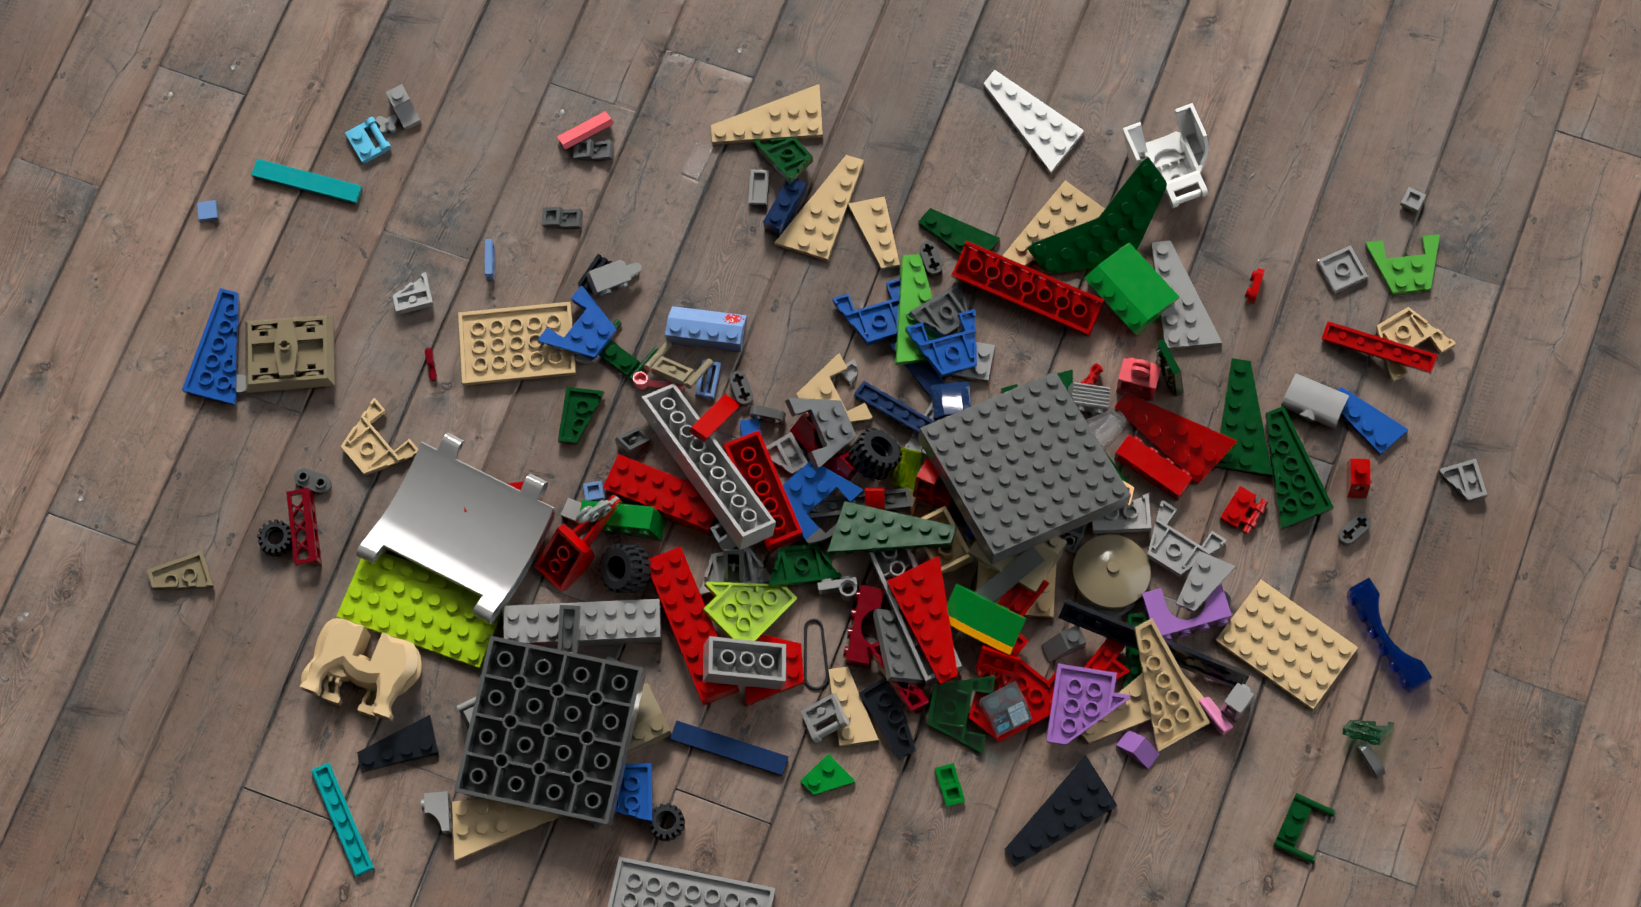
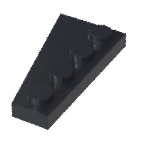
(890, 716)
(402, 746)

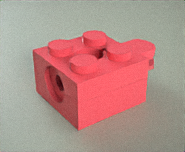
(1138, 378)

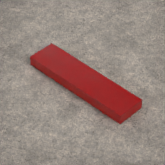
(714, 418)

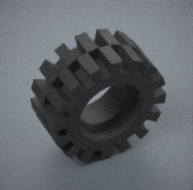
(267, 530)
(677, 828)

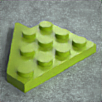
(746, 608)

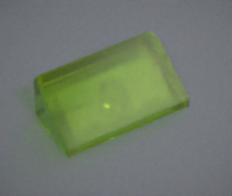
(907, 469)

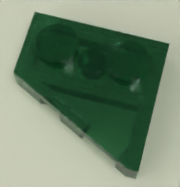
(1367, 731)

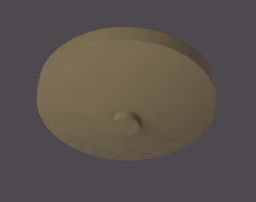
(1111, 572)

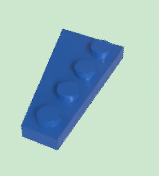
(1371, 423)

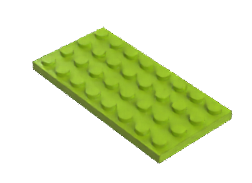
(418, 608)

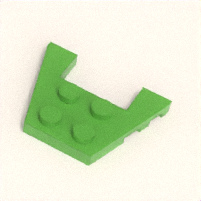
(1406, 273)

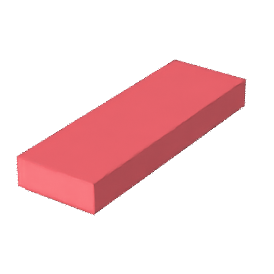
(585, 130)

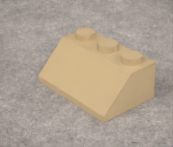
(950, 557)

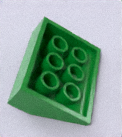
(1132, 288)

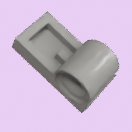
(830, 586)

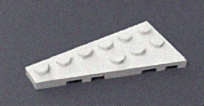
(1038, 124)

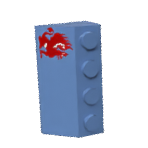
(705, 328)

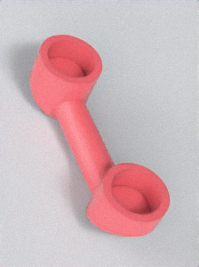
(641, 381)

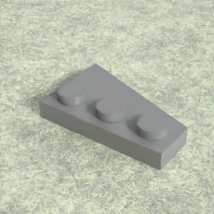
(1126, 519)
(1202, 580)

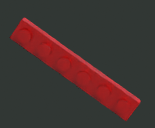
(1379, 347)

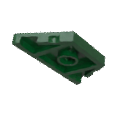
(786, 156)
(801, 566)

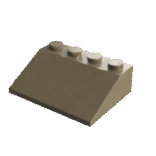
(1049, 550)
(649, 724)

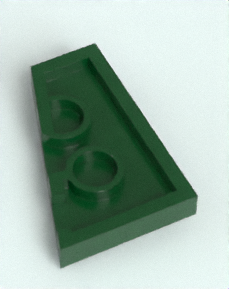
(577, 412)

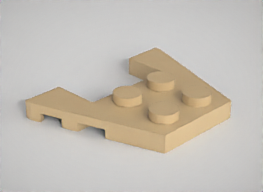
(1410, 329)
(822, 388)
(369, 449)

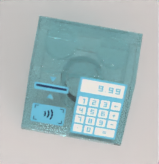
(1006, 709)

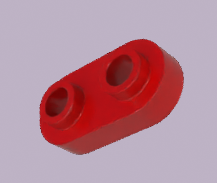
(1256, 278)

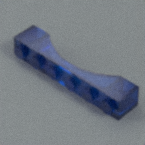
(1410, 670)

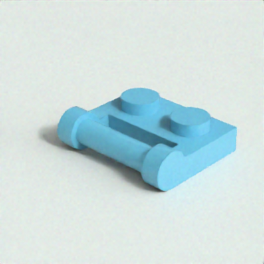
(362, 142)

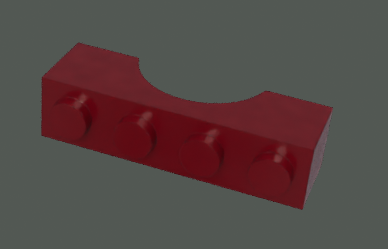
(806, 434)
(868, 600)

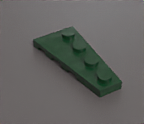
(955, 232)

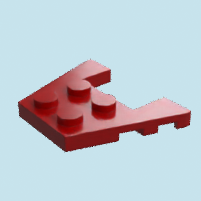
(794, 670)

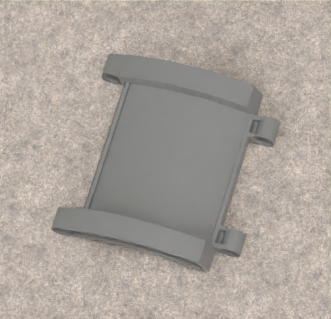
(476, 549)

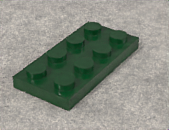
(1169, 368)

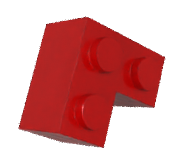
(931, 488)

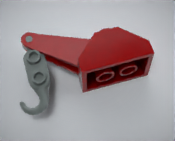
(569, 556)

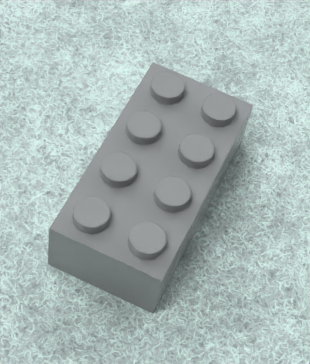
(744, 662)

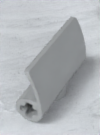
(1314, 401)

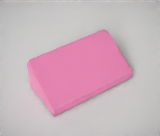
(1215, 716)

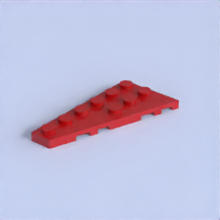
(924, 606)

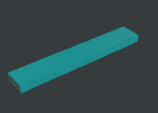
(306, 181)
(342, 819)

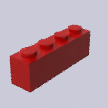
(1153, 467)

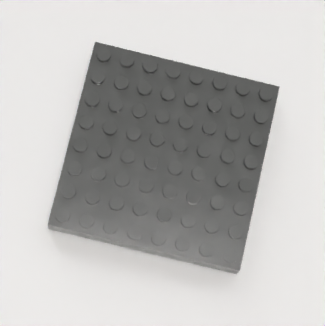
(1023, 467)
(550, 730)

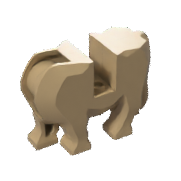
(341, 659)

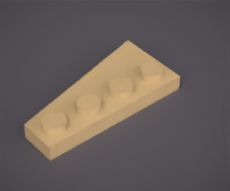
(876, 227)
(860, 728)

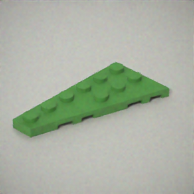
(913, 292)

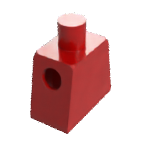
(1358, 475)

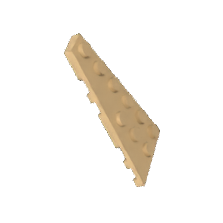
(1062, 211)
(820, 220)
(1129, 714)

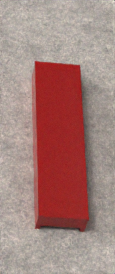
(1028, 288)

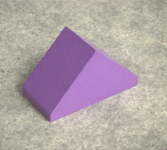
(1138, 749)

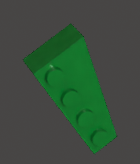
(633, 521)

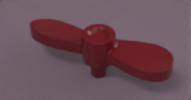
(430, 363)

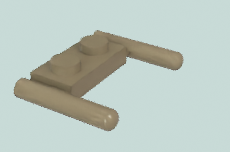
(674, 371)

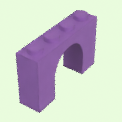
(1215, 612)

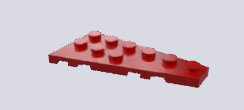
(1183, 440)

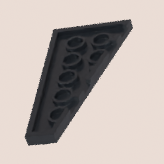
(1070, 807)

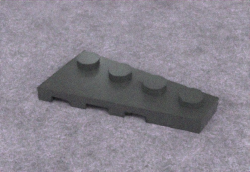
(894, 648)

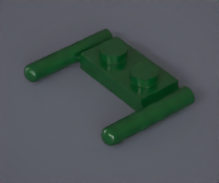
(623, 360)
(1294, 823)

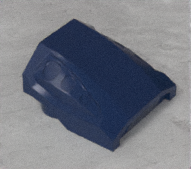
(950, 398)

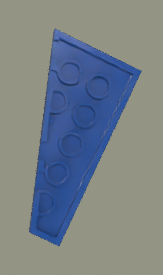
(215, 361)

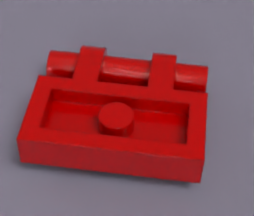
(1238, 507)

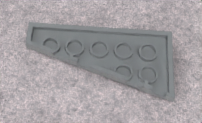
(1186, 320)

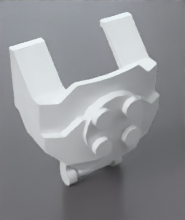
(1176, 156)

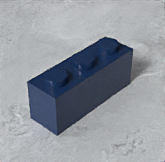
(784, 207)

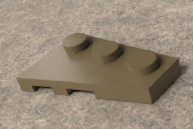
(182, 573)

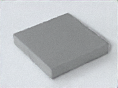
(1342, 269)

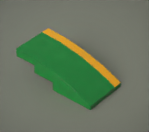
(984, 619)

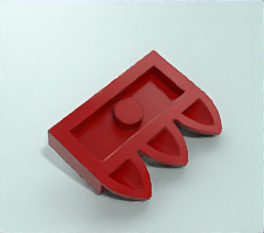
(997, 664)

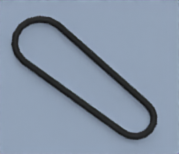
(805, 654)

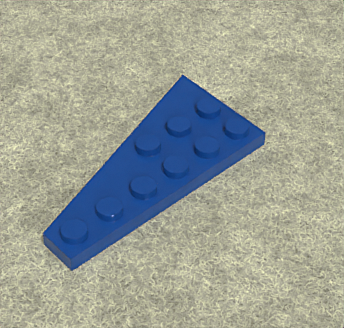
(636, 792)

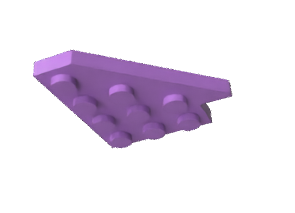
(1080, 701)

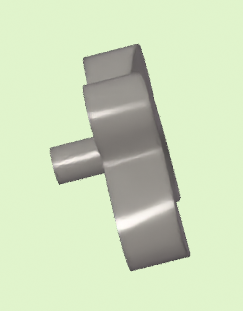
(387, 123)

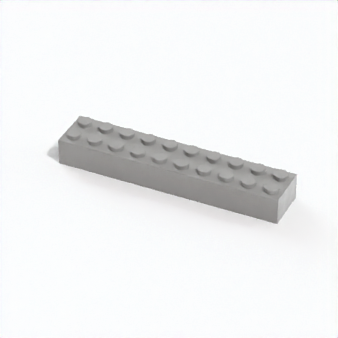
(707, 467)

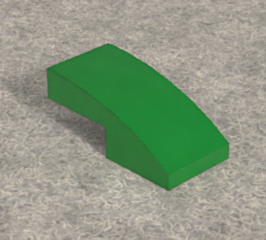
(949, 784)

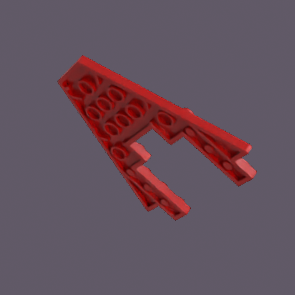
(1034, 687)

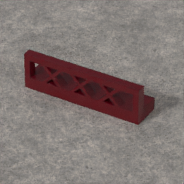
(310, 523)
(909, 693)

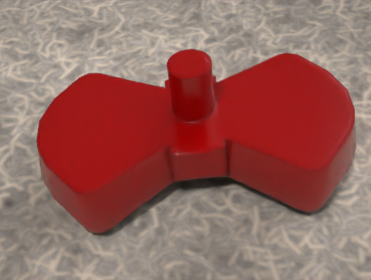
(1095, 370)

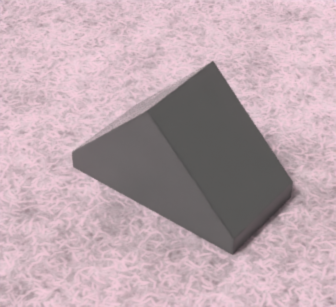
(632, 442)
(734, 565)

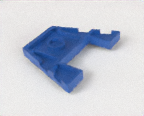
(875, 321)
(588, 334)
(951, 352)
(810, 488)

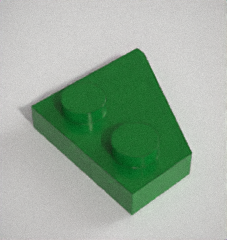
(826, 777)

